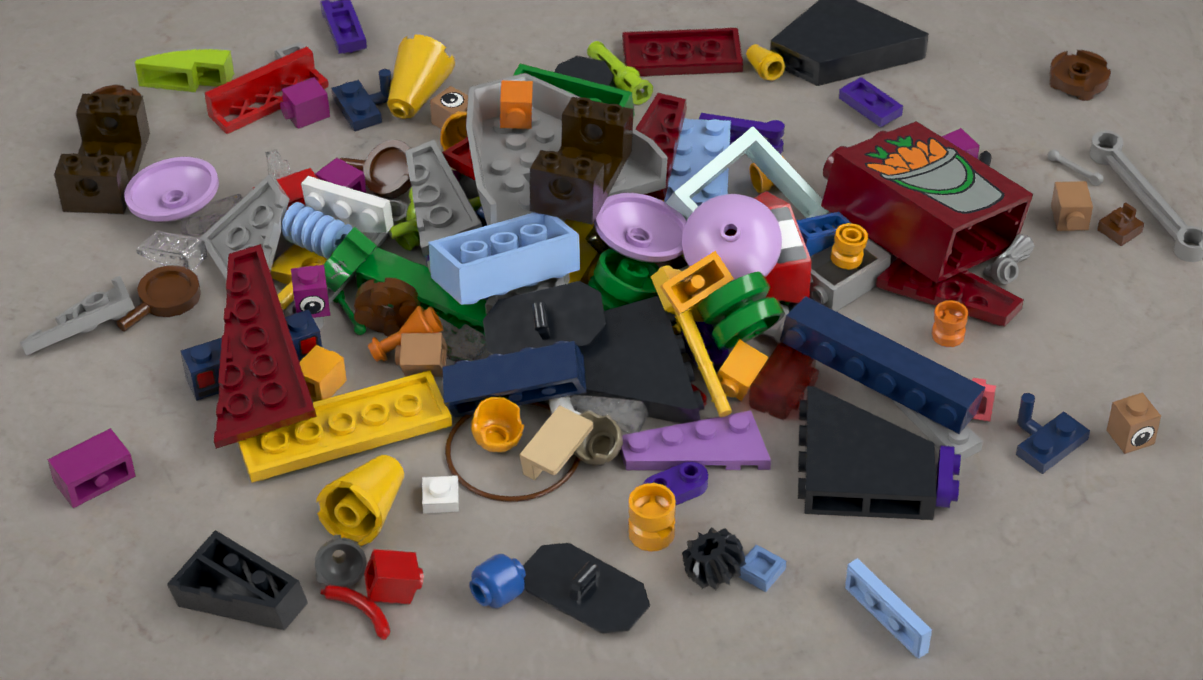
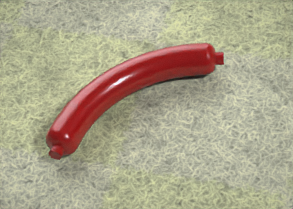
(360, 601)

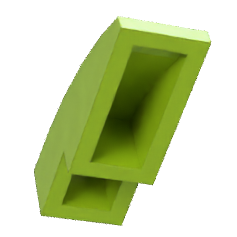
(185, 69)

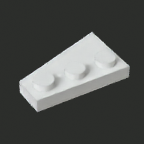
(350, 206)

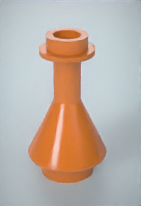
(420, 321)

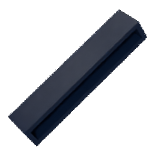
(882, 364)

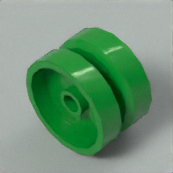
(622, 279)
(740, 310)

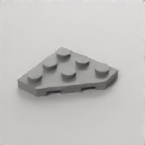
(249, 223)

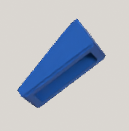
(818, 231)

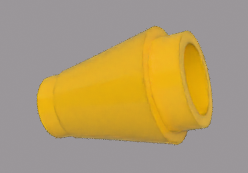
(765, 62)

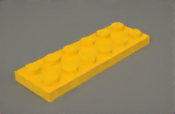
(349, 426)

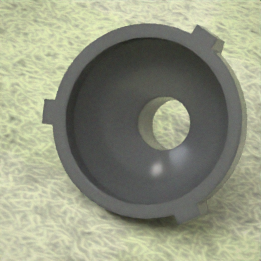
(340, 570)

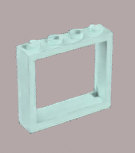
(767, 160)

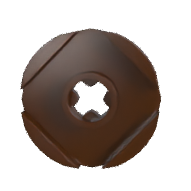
(1066, 76)
(373, 296)

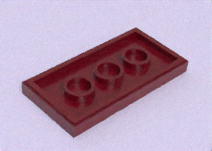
(683, 51)

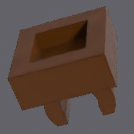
(1121, 225)

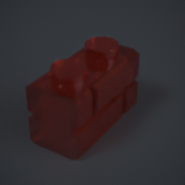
(782, 382)

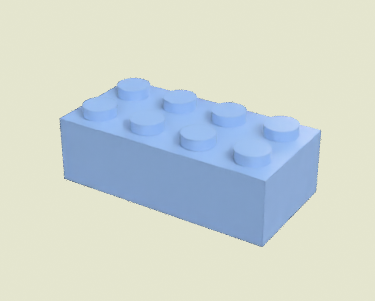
(697, 147)
(504, 256)

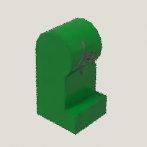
(347, 258)

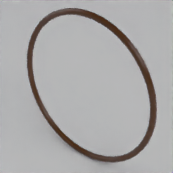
(498, 497)

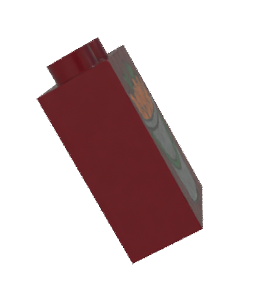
(925, 200)

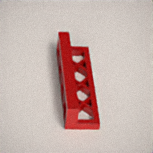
(260, 87)

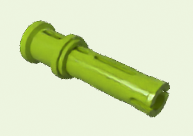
(625, 77)

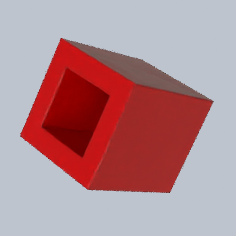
(392, 576)

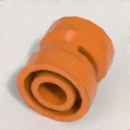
(949, 323)

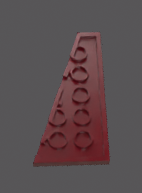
(258, 362)

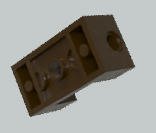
(110, 154)
(591, 156)

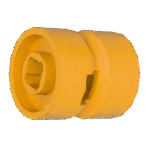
(651, 517)

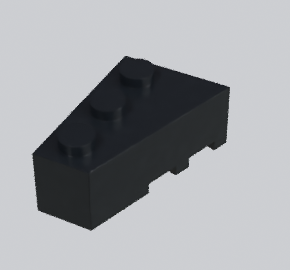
(237, 585)

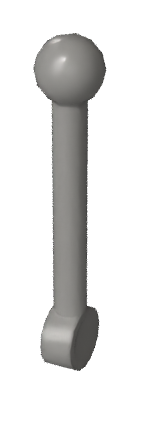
(1095, 178)

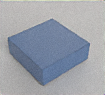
(762, 568)

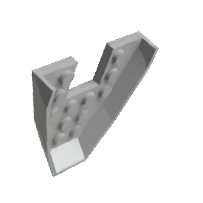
(505, 154)

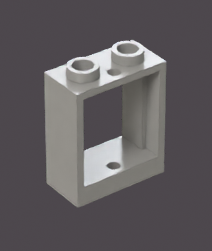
(836, 297)

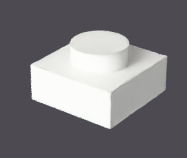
(440, 494)

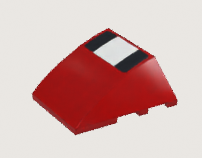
(792, 272)

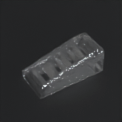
(208, 216)
(188, 250)
(627, 413)

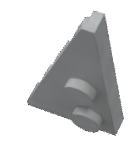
(83, 316)

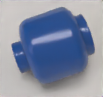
(497, 581)

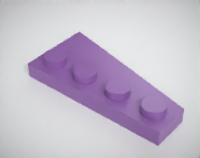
(710, 441)

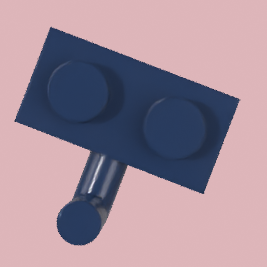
(358, 105)
(1048, 442)

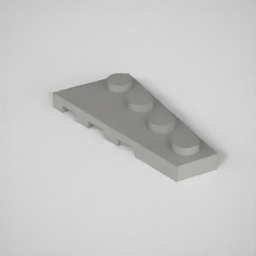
(437, 196)

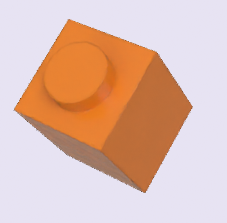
(516, 104)

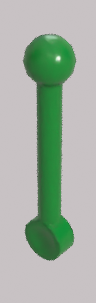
(359, 329)

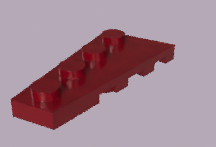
(664, 125)
(978, 295)

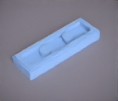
(888, 608)

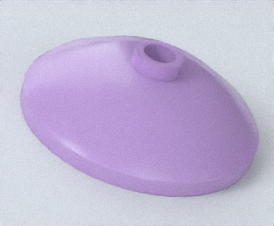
(171, 189)
(641, 227)
(750, 250)

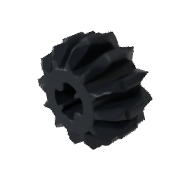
(713, 558)

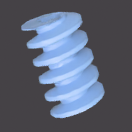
(313, 229)

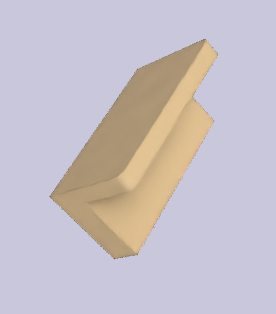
(554, 443)

